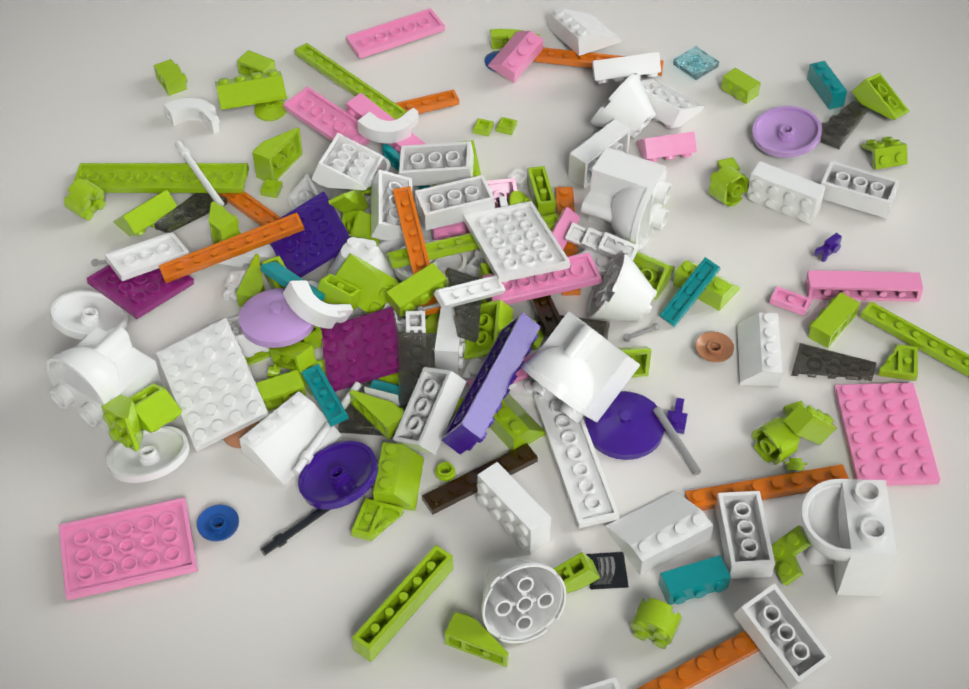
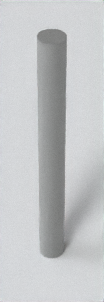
(677, 441)

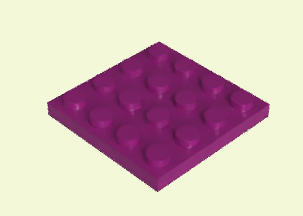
(138, 293)
(361, 349)

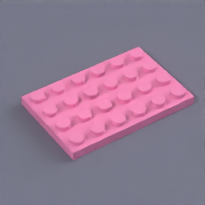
(886, 433)
(126, 548)

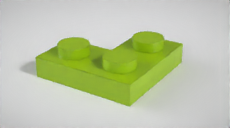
(784, 554)

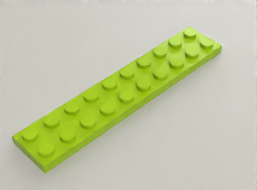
(163, 176)

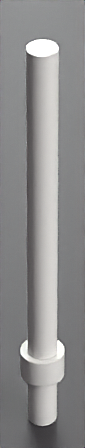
(186, 155)
(307, 455)

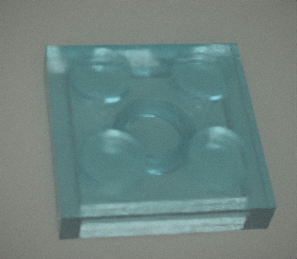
(696, 63)

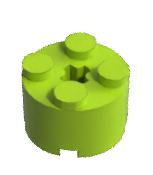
(728, 185)
(84, 198)
(775, 441)
(655, 622)

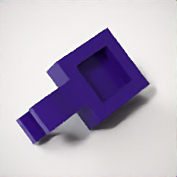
(830, 246)
(677, 418)

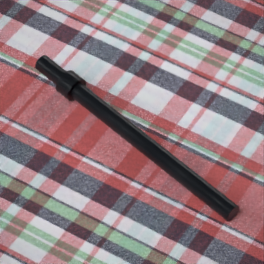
(281, 538)

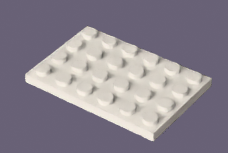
(516, 241)
(212, 384)

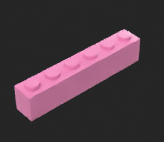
(361, 105)
(864, 285)

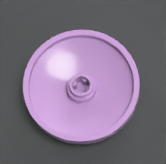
(787, 131)
(271, 322)

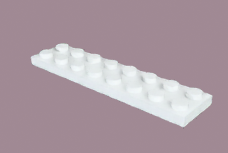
(577, 464)

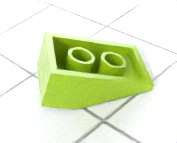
(880, 97)
(277, 154)
(369, 279)
(493, 319)

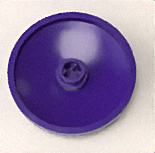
(627, 428)
(338, 475)

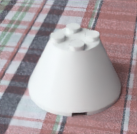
(627, 105)
(365, 250)
(622, 293)
(521, 599)

